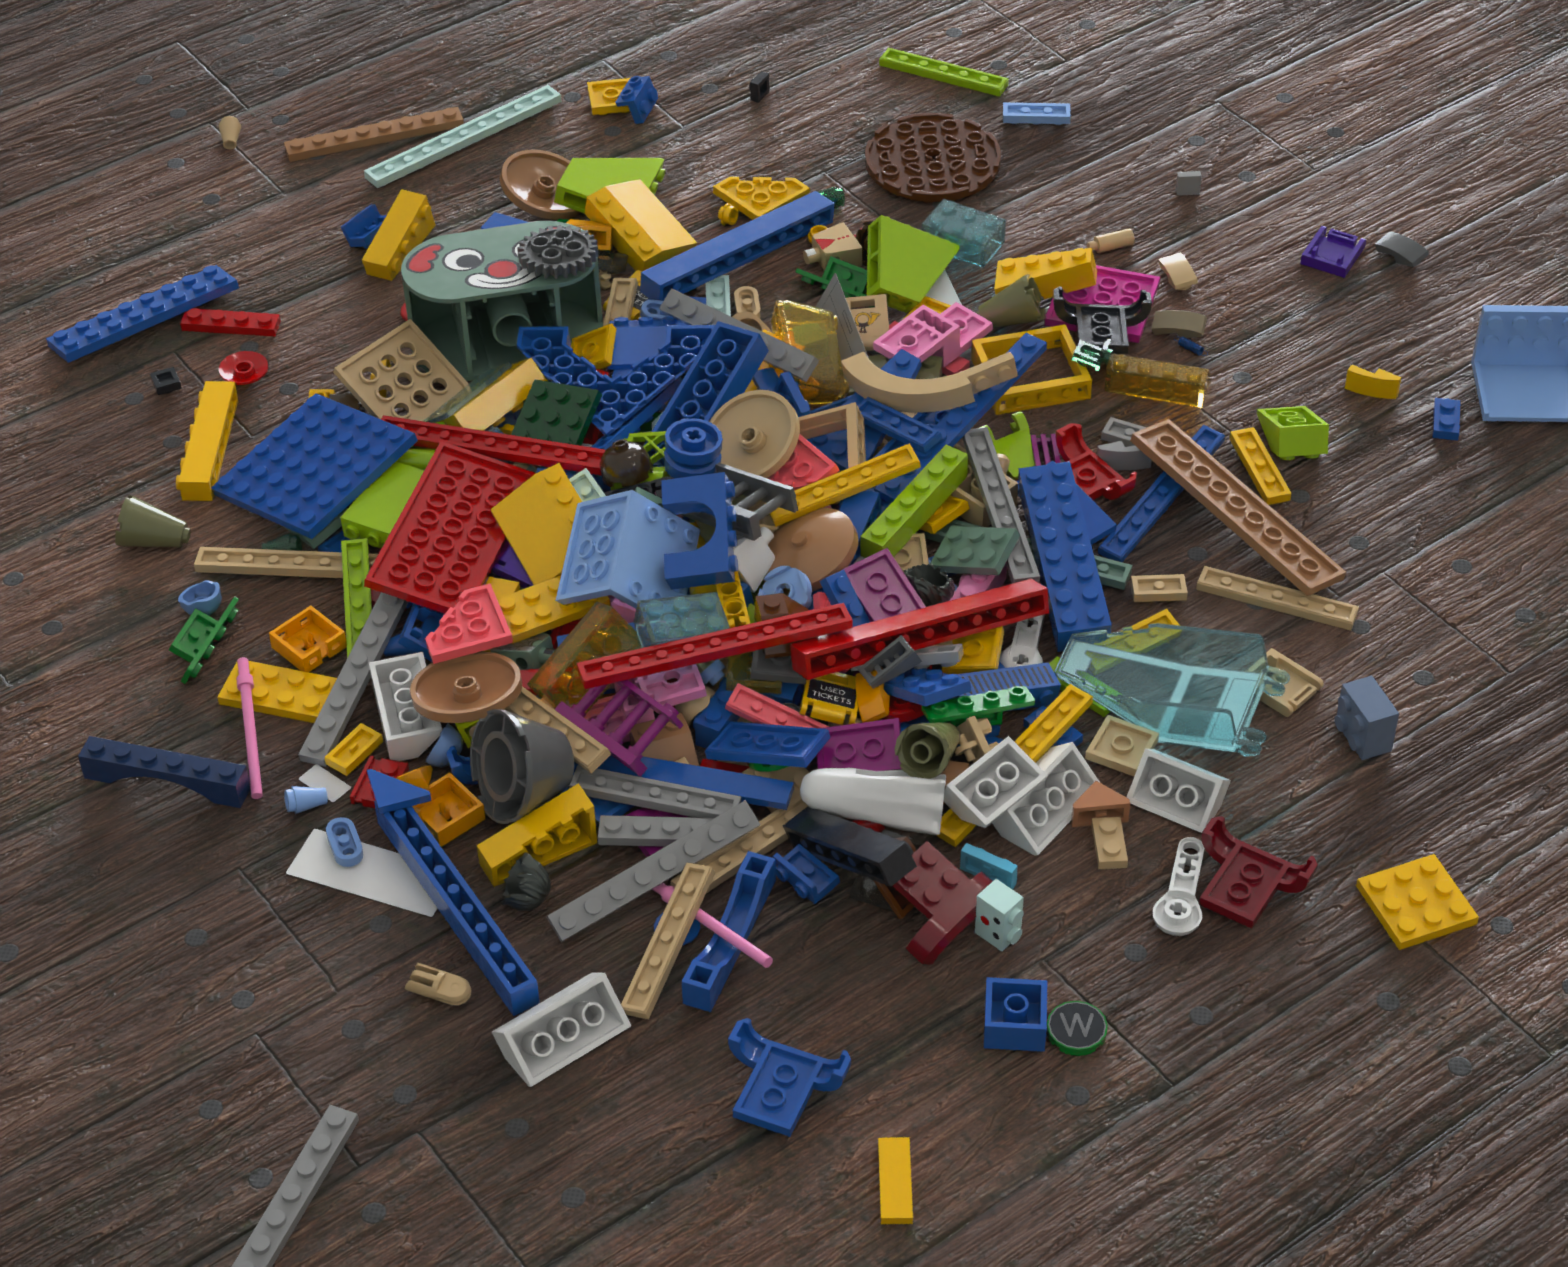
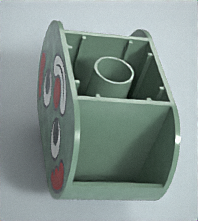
(475, 296)

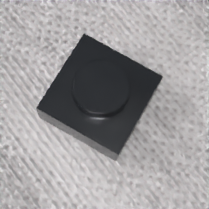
(759, 86)
(165, 381)

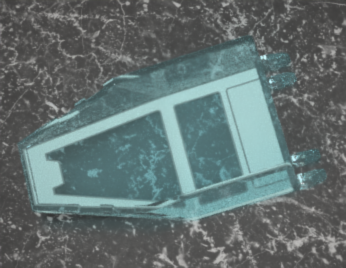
(1177, 681)

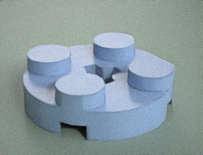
(788, 578)

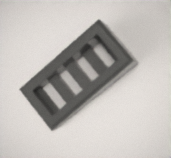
(905, 660)

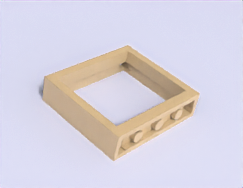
(838, 419)

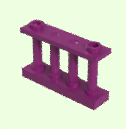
(631, 756)

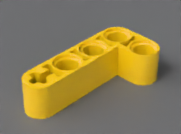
(731, 598)

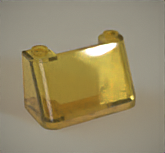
(814, 333)

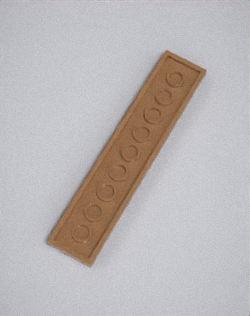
(1238, 507)

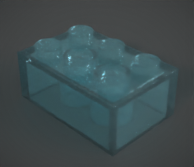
(974, 230)
(678, 618)

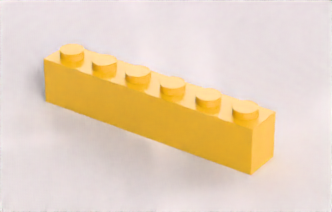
(207, 441)

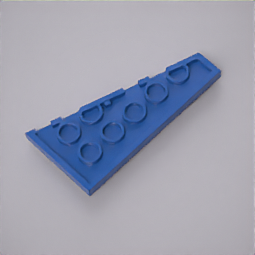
(835, 443)

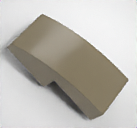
(1183, 323)

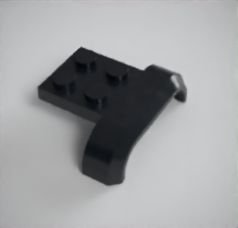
(1099, 322)

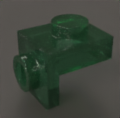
(1091, 355)

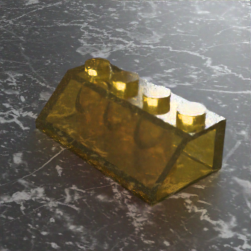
(1156, 380)
(597, 635)

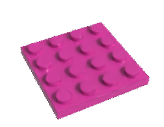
(1111, 288)

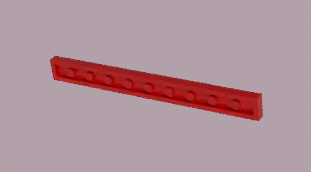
(503, 445)
(714, 645)

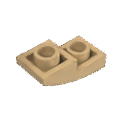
(1178, 271)

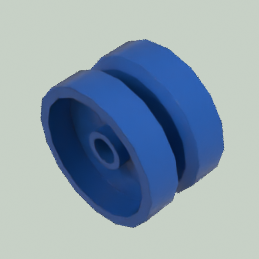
(692, 448)

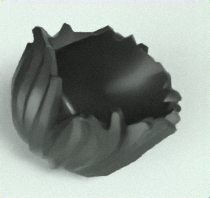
(930, 584)
(526, 884)

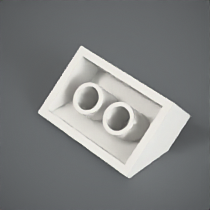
(993, 784)
(1177, 790)

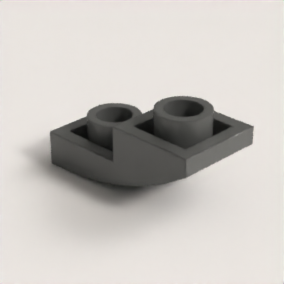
(1403, 248)

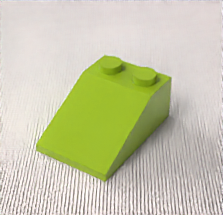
(1294, 432)

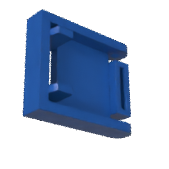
(414, 637)

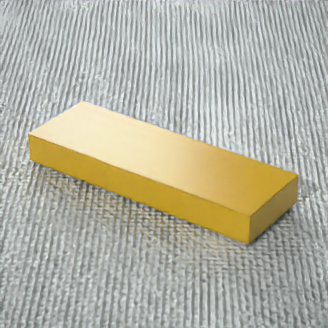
(895, 1180)

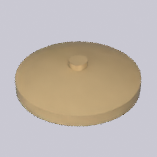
(757, 432)

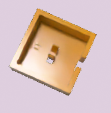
(301, 635)
(453, 802)

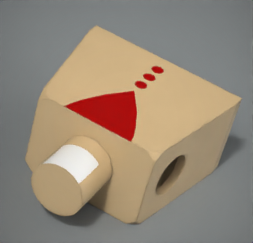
(834, 242)

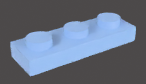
(1036, 113)

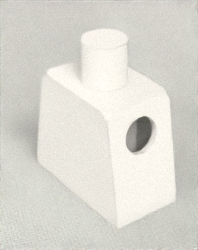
(754, 558)

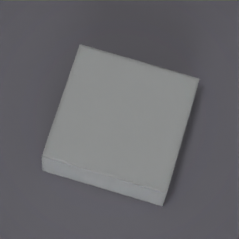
(1188, 183)

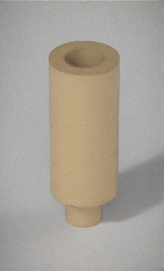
(1112, 241)

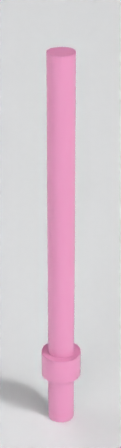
(245, 686)
(721, 930)

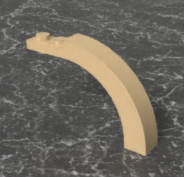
(926, 394)

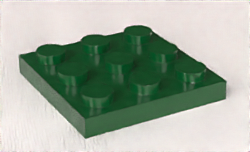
(557, 412)

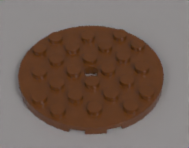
(963, 153)

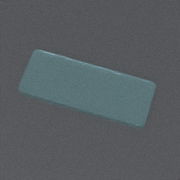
(467, 393)

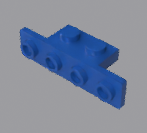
(785, 386)

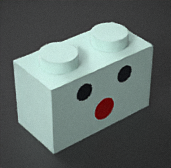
(999, 915)

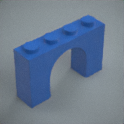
(716, 559)

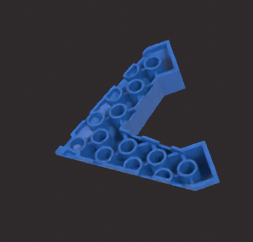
(623, 394)

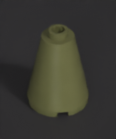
(1014, 304)
(149, 526)
(926, 748)

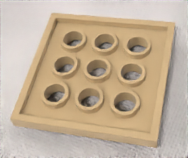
(388, 347)

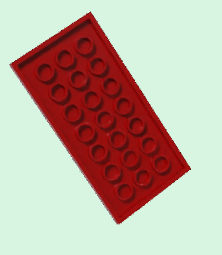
(446, 530)

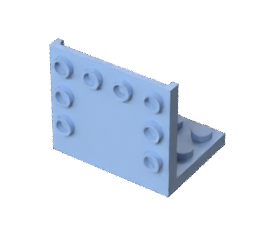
(1522, 363)
(621, 549)

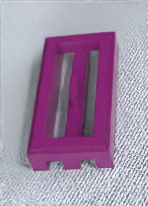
(1045, 442)

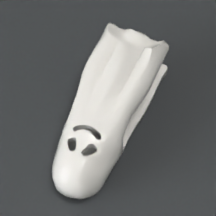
(878, 797)

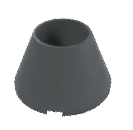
(518, 764)

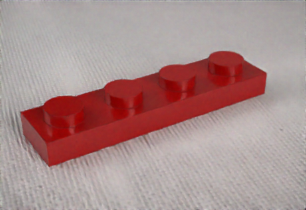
(230, 322)

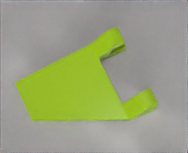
(1016, 445)

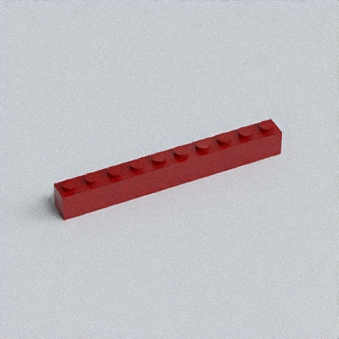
(920, 628)

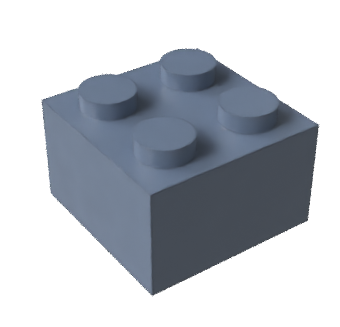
(1366, 717)

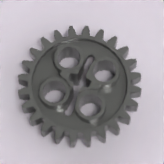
(557, 251)

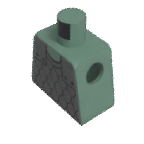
(528, 653)

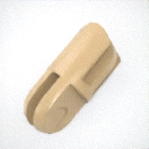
(439, 985)

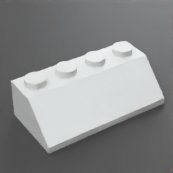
(404, 729)
(1048, 807)
(562, 1028)

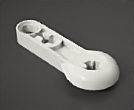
(1024, 645)
(1181, 893)

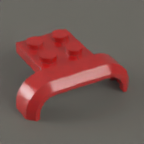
(1089, 470)

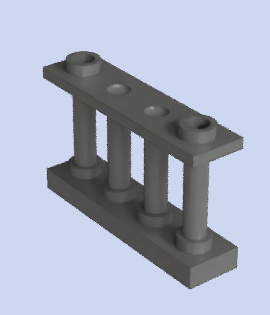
(756, 490)

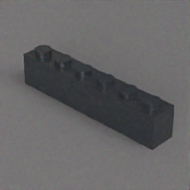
(851, 846)

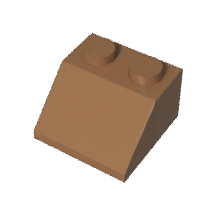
(669, 744)

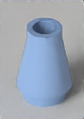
(304, 798)

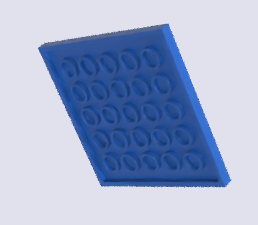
(314, 465)

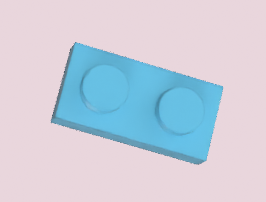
(978, 860)

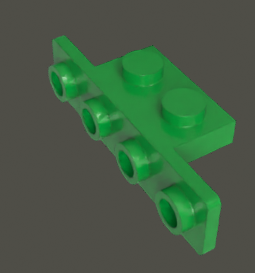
(851, 277)
(197, 638)
(984, 705)

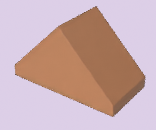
(1099, 802)

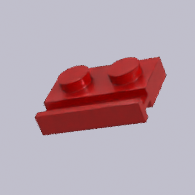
(362, 790)

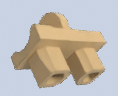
(973, 740)

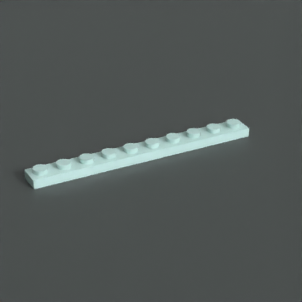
(462, 136)

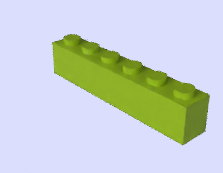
(916, 503)

